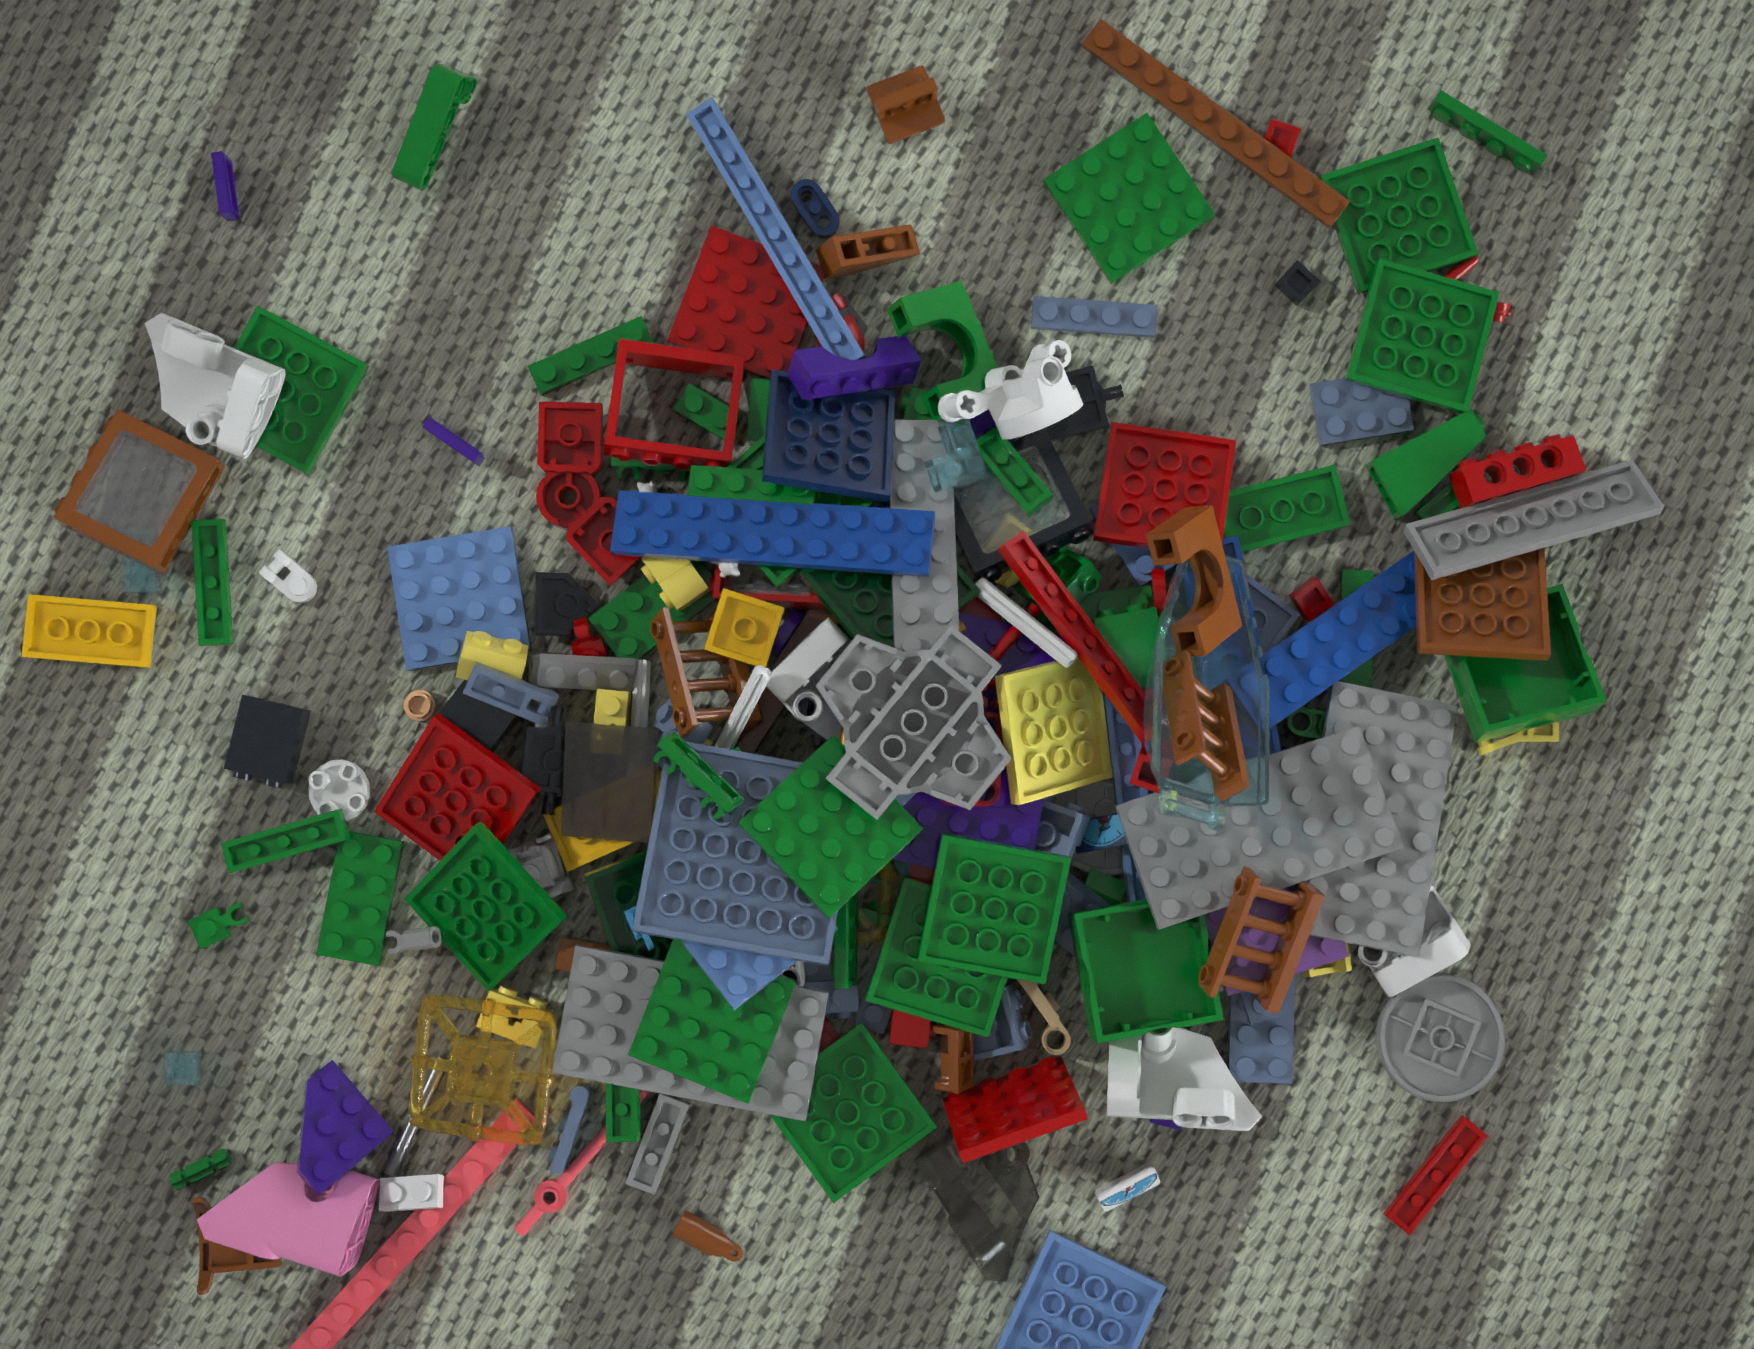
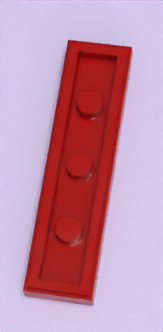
(1435, 1175)

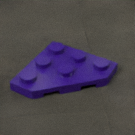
(335, 1128)

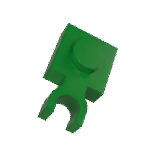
(214, 925)

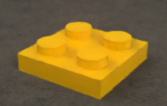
(744, 628)

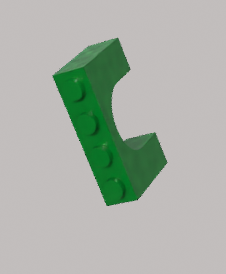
(949, 312)

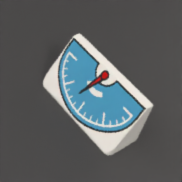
(1127, 1186)

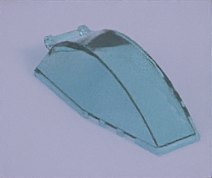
(1230, 663)

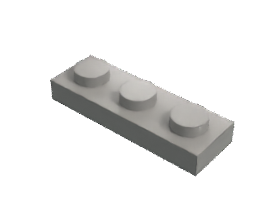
(586, 672)
(657, 1143)

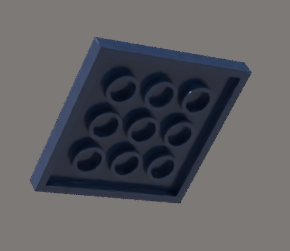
(829, 441)

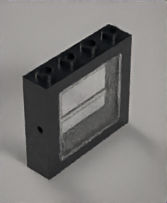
(990, 517)

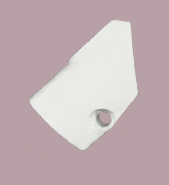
(213, 385)
(1440, 947)
(1176, 1079)

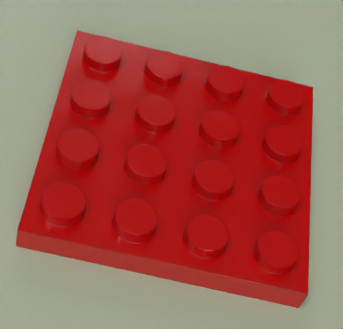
(740, 306)
(1156, 475)
(451, 787)
(1013, 1108)

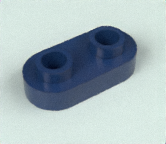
(816, 209)

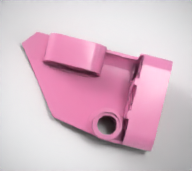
(285, 1219)

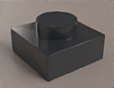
(1297, 283)

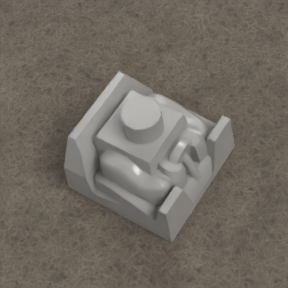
(545, 865)

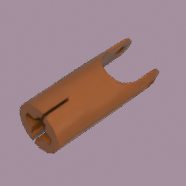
(705, 1237)

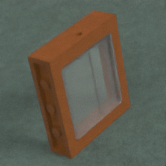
(139, 491)

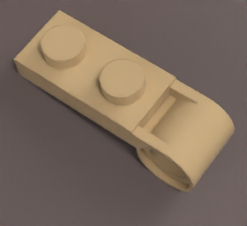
(1047, 1006)

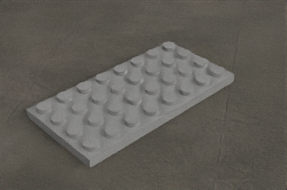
(1410, 745)
(1318, 819)
(605, 1010)

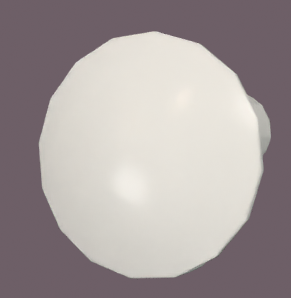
(339, 786)

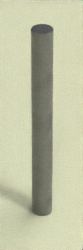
(409, 1131)

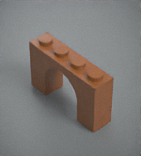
(1214, 612)

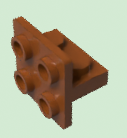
(906, 104)

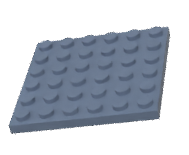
(713, 881)

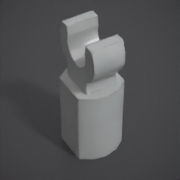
(415, 939)

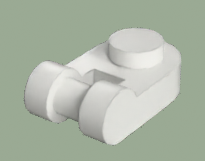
(298, 585)

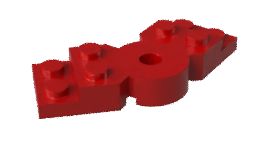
(571, 457)

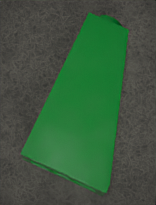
(1421, 463)

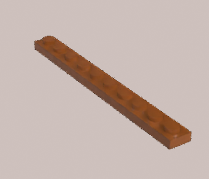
(1215, 124)

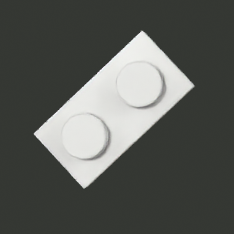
(411, 1192)

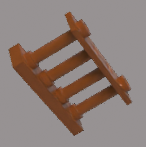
(734, 674)
(1201, 721)
(1287, 952)

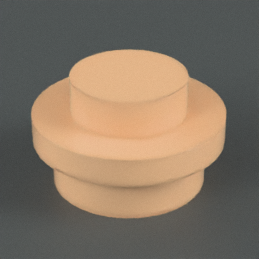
(419, 705)

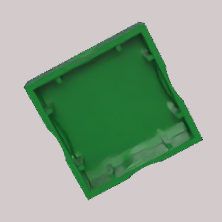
(1524, 694)
(1138, 974)

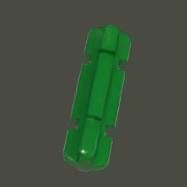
(200, 1169)

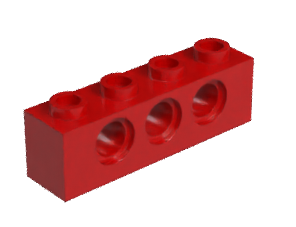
(1561, 456)

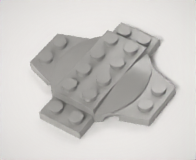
(913, 721)

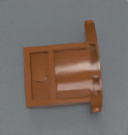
(221, 1258)

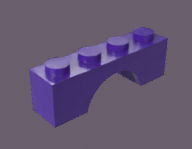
(823, 374)

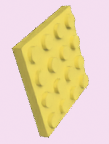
(1052, 730)

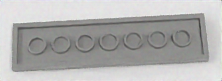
(1532, 519)
(923, 604)

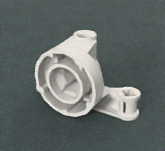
(1021, 398)

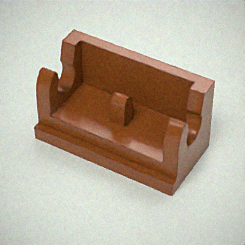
(956, 1059)

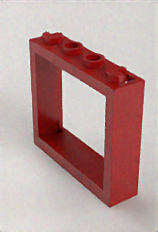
(679, 360)

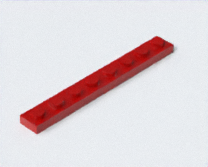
(1076, 629)

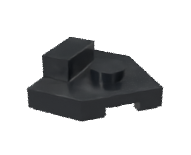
(559, 603)

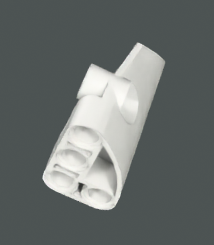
(803, 669)

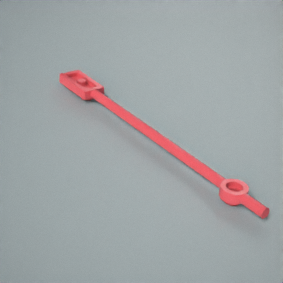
(559, 1186)

